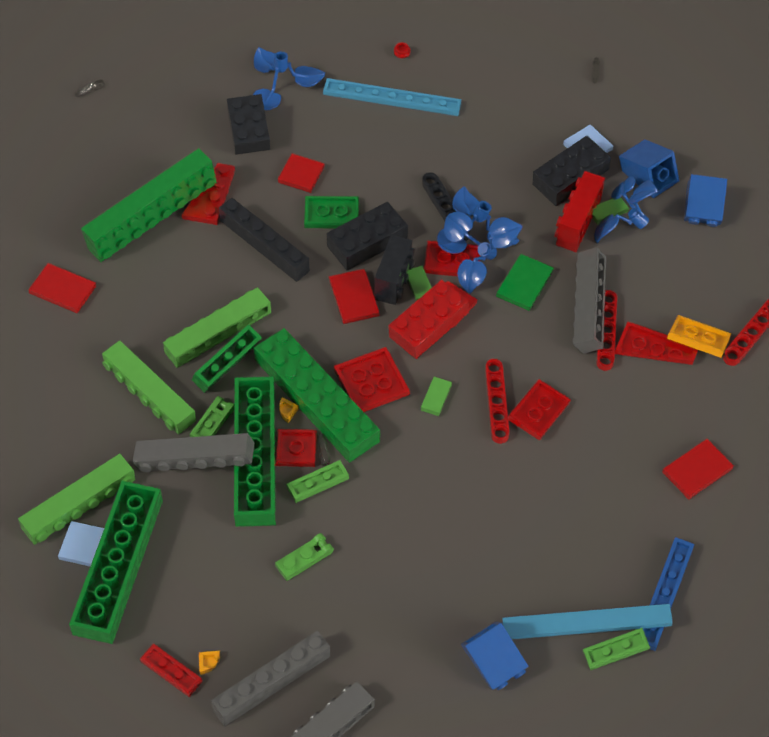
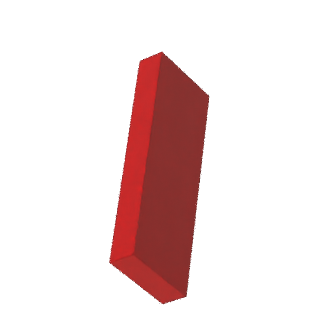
(171, 670)

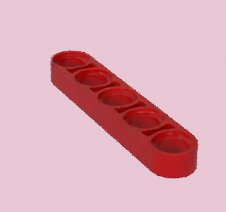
(610, 322)
(745, 336)
(501, 408)

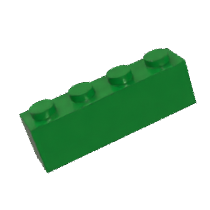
(226, 358)

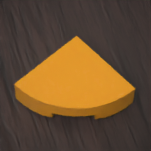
(287, 409)
(208, 661)

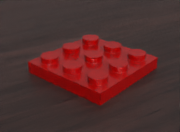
(372, 379)

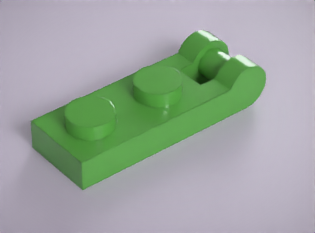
(213, 418)
(304, 557)

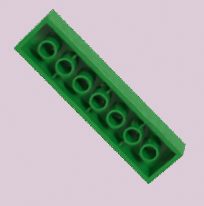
(149, 205)
(317, 395)
(256, 481)
(116, 562)

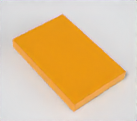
(699, 336)

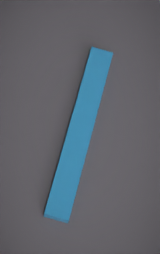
(392, 97)
(588, 621)

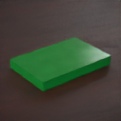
(330, 211)
(525, 282)

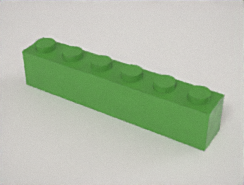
(217, 327)
(148, 387)
(76, 499)

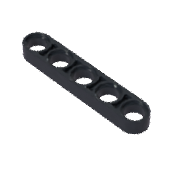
(438, 201)

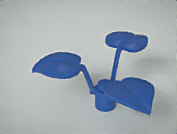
(266, 61)
(467, 204)
(635, 215)
(503, 233)

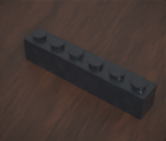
(264, 239)

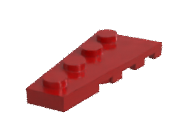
(206, 206)
(650, 344)

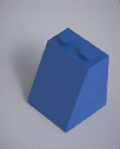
(651, 163)
(705, 200)
(495, 656)

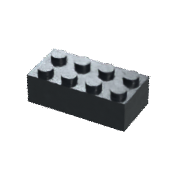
(560, 174)
(366, 235)

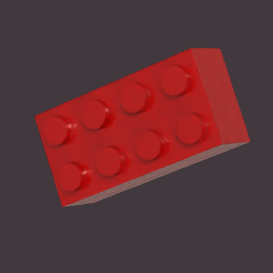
(579, 211)
(428, 319)

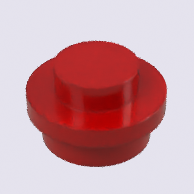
(402, 50)

